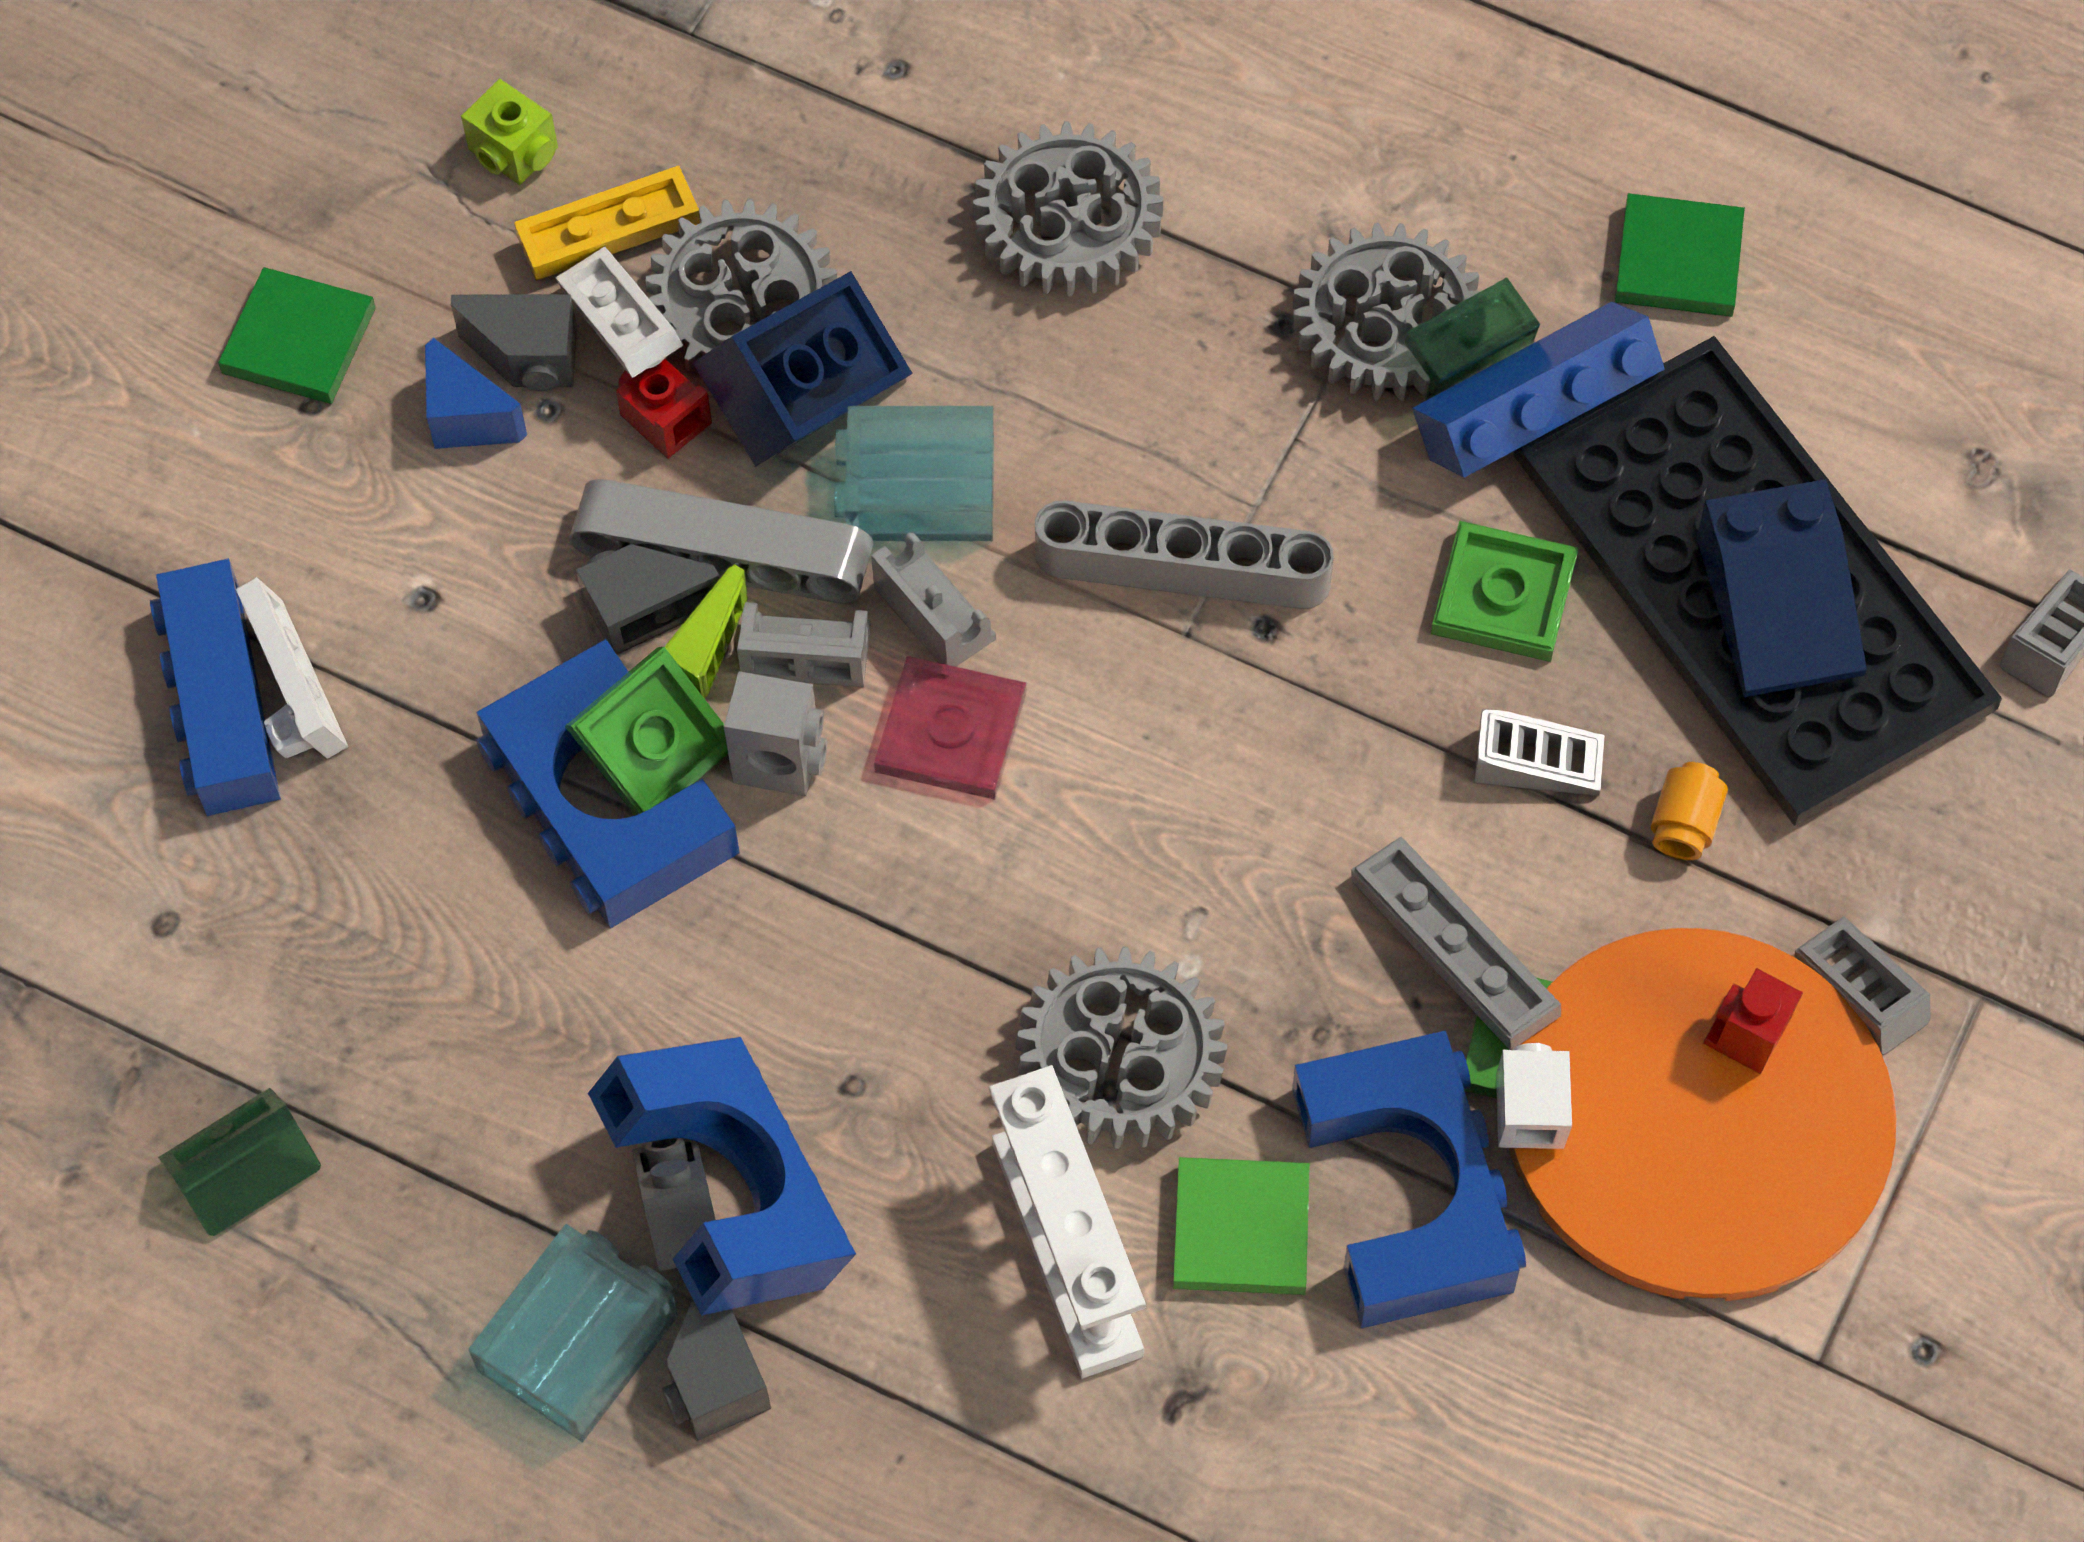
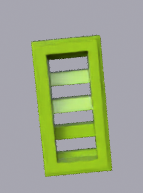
(709, 629)

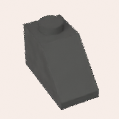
(521, 336)
(642, 592)
(713, 1374)

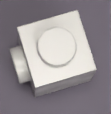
(1533, 1097)

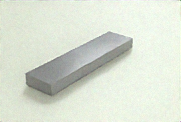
(1456, 943)

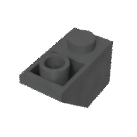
(672, 1194)

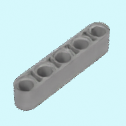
(772, 547)
(1205, 574)

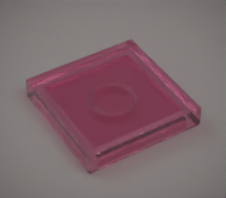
(950, 727)

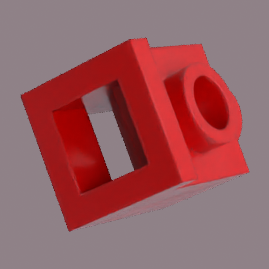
(664, 407)
(1753, 1020)

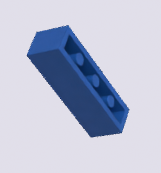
(1538, 388)
(215, 687)

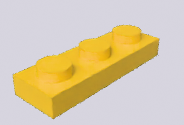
(608, 219)

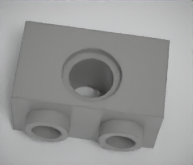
(774, 734)

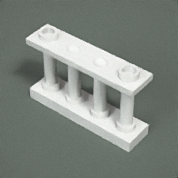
(1067, 1222)

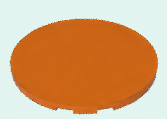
(1688, 1161)

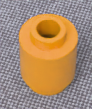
(1688, 810)

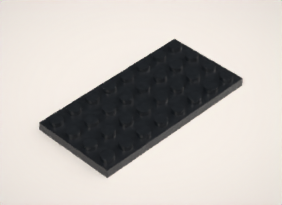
(1633, 496)

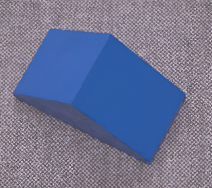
(465, 405)

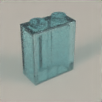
(917, 472)
(575, 1330)

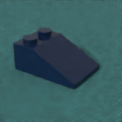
(802, 368)
(1782, 587)

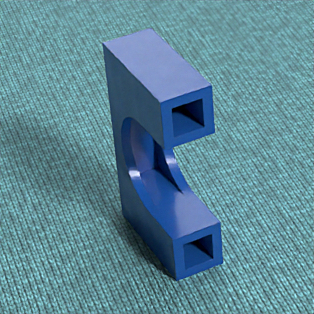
(615, 861)
(1416, 1092)
(721, 1100)

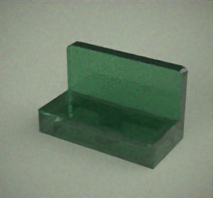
(1472, 336)
(241, 1162)

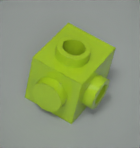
(509, 132)

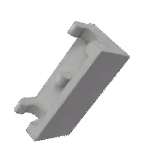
(930, 603)
(804, 648)

